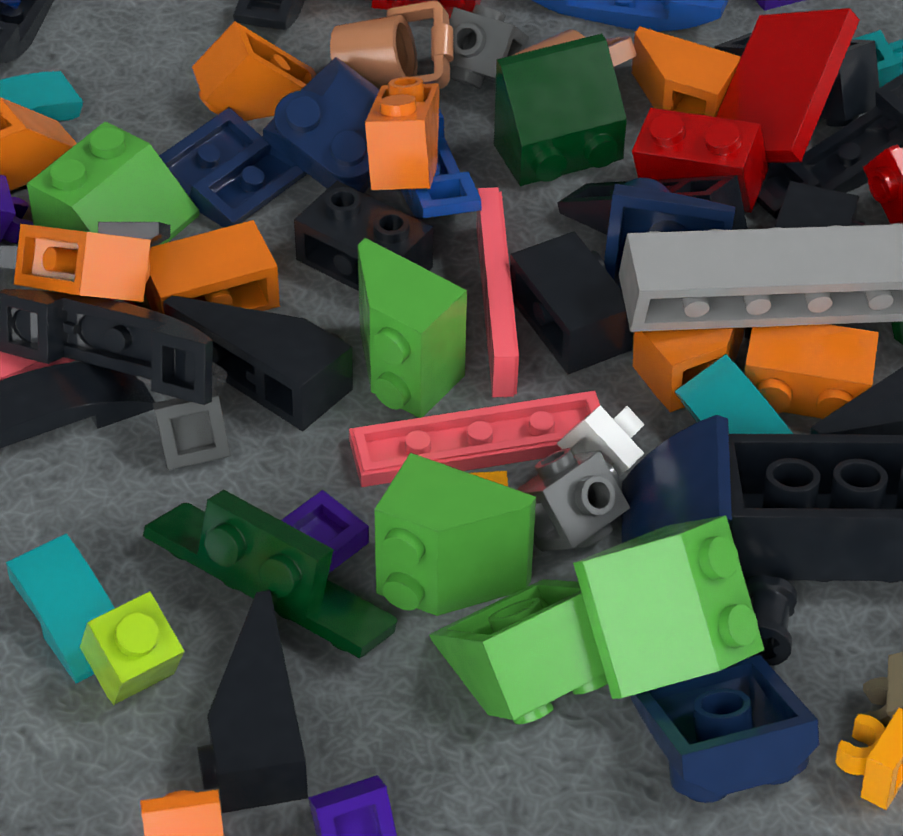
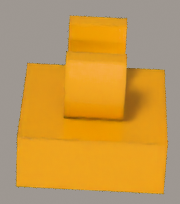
(879, 762)

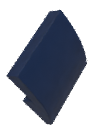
(229, 169)
(680, 480)

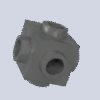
(479, 41)
(574, 500)

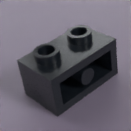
(341, 218)
(570, 302)

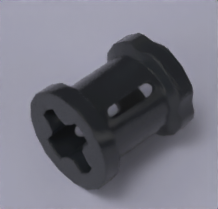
(773, 604)

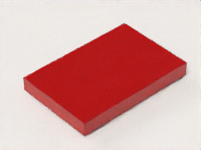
(789, 76)

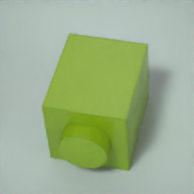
(131, 648)

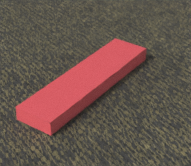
(497, 294)
(469, 437)

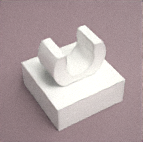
(607, 435)

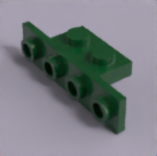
(263, 553)

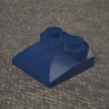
(325, 126)
(649, 206)
(730, 730)

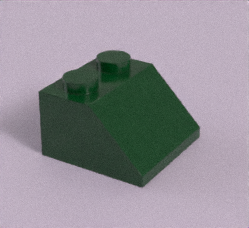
(558, 110)

